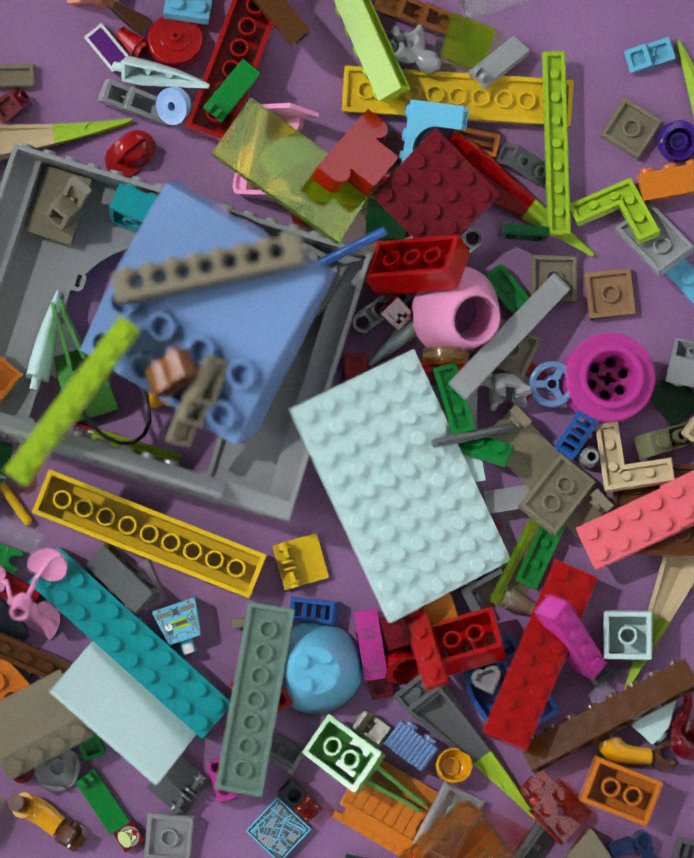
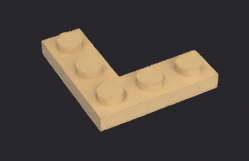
(630, 476)

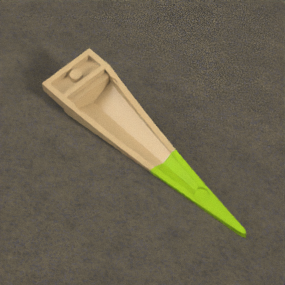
(49, 135)
(670, 591)

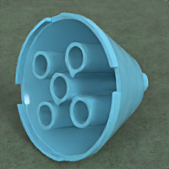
(321, 668)

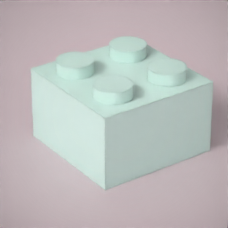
(628, 634)

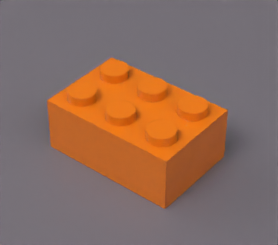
(620, 790)

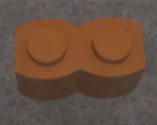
(171, 372)

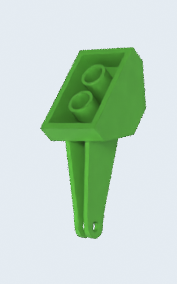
(67, 364)
(352, 759)

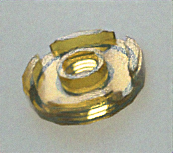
(442, 355)

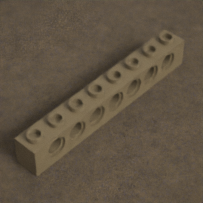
(125, 278)

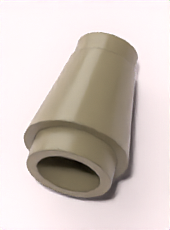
(515, 601)

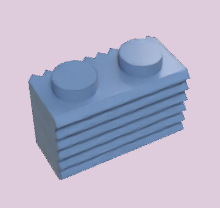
(411, 745)

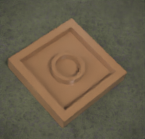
(609, 293)

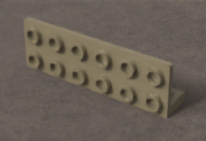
(532, 458)

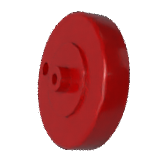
(175, 42)

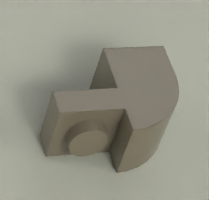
(69, 203)

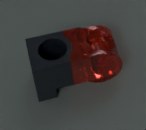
(299, 799)

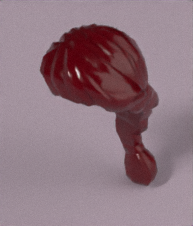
(683, 730)

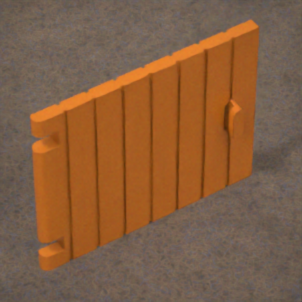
(383, 817)

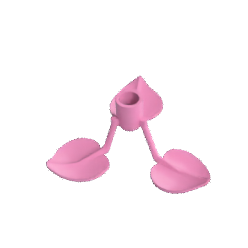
(44, 616)

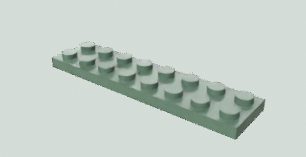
(254, 699)

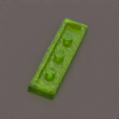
(513, 562)

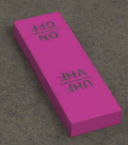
(370, 644)

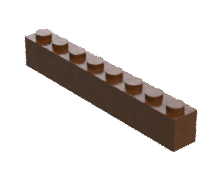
(610, 715)

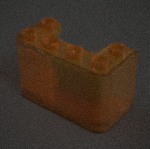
(460, 834)

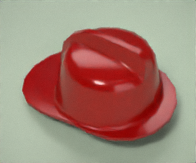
(130, 152)
(401, 666)

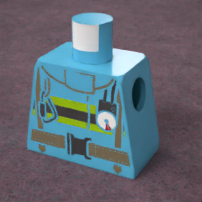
(180, 623)

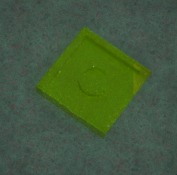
(466, 41)

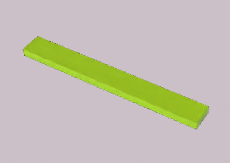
(556, 143)

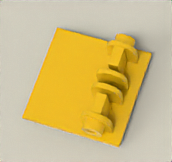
(300, 561)

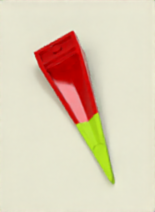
(513, 196)

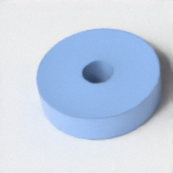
(165, 108)

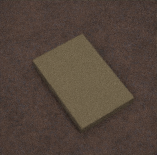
(51, 188)
(556, 494)

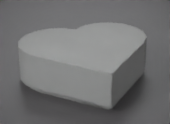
(486, 679)

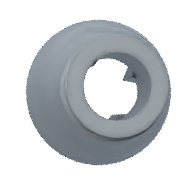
(583, 460)

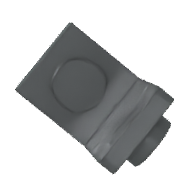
(523, 162)
(473, 600)

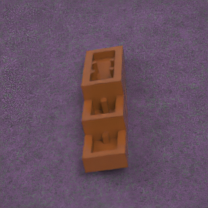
(415, 12)

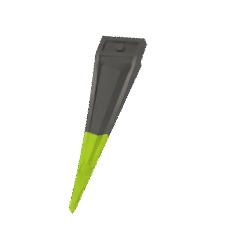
(448, 720)

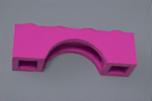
(563, 622)

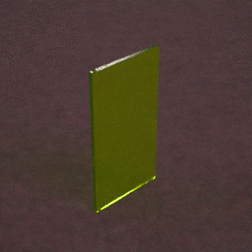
(281, 165)

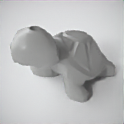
(410, 48)
(506, 388)

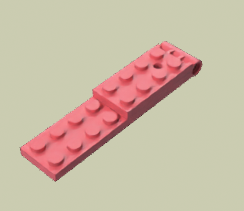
(640, 523)

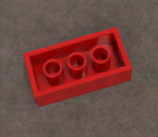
(417, 265)

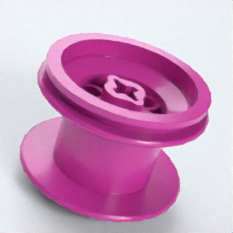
(626, 355)

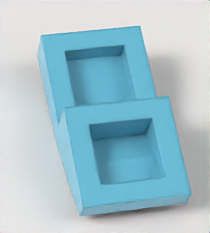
(650, 55)

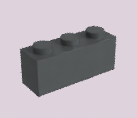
(122, 578)

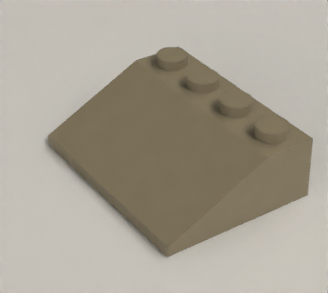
(36, 727)

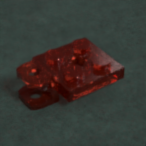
(545, 809)

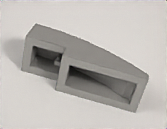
(130, 100)

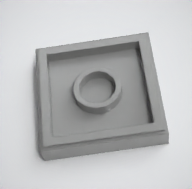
(169, 835)

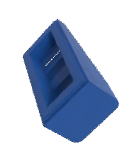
(565, 450)
(334, 610)

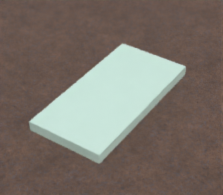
(123, 712)

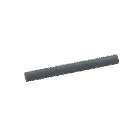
(473, 435)

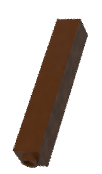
(284, 20)

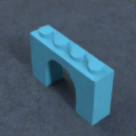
(427, 116)

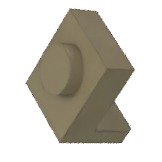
(371, 728)

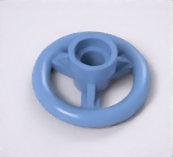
(560, 399)

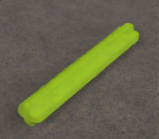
(139, 447)

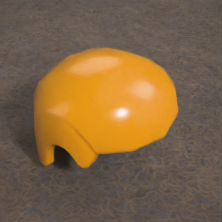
(453, 765)

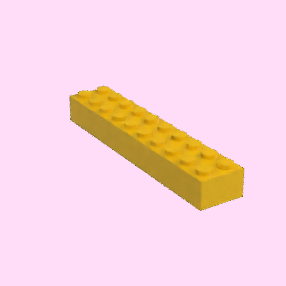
(149, 533)

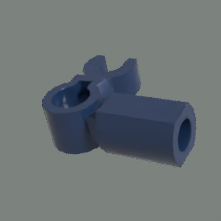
(640, 840)

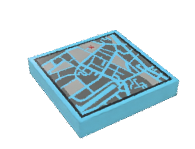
(278, 829)

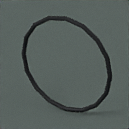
(103, 435)

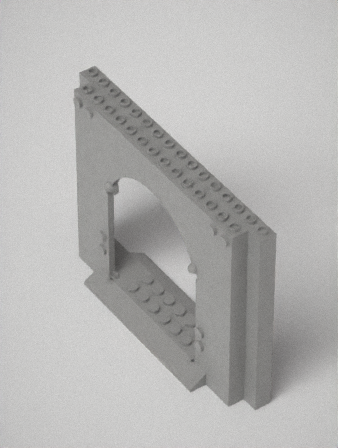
(251, 476)

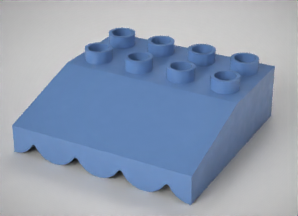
(246, 322)

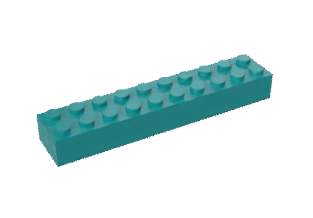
(135, 646)

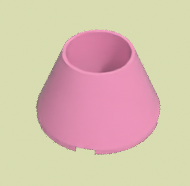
(436, 309)

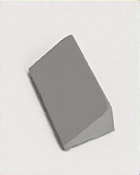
(504, 498)

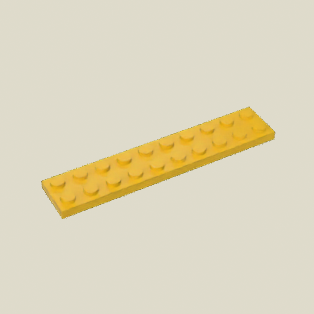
(505, 101)

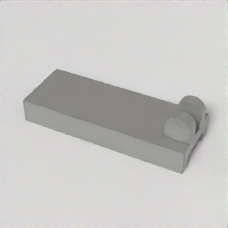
(499, 62)

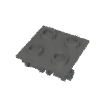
(181, 786)

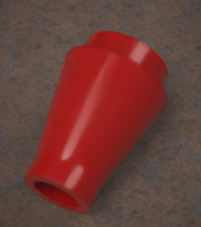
(134, 43)

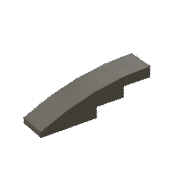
(195, 403)

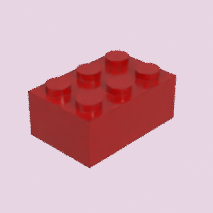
(469, 641)

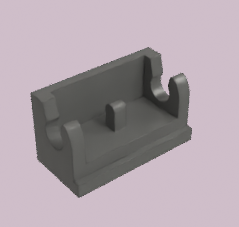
(285, 753)
(533, 843)

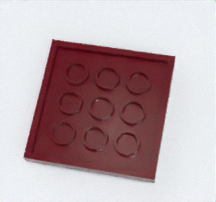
(436, 190)

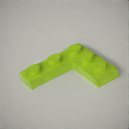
(618, 196)

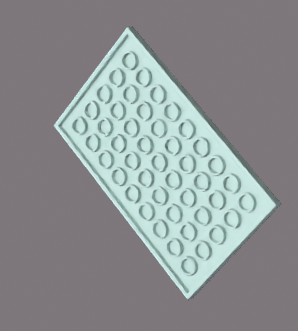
(398, 498)

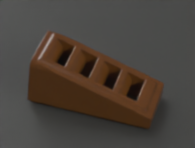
(132, 18)

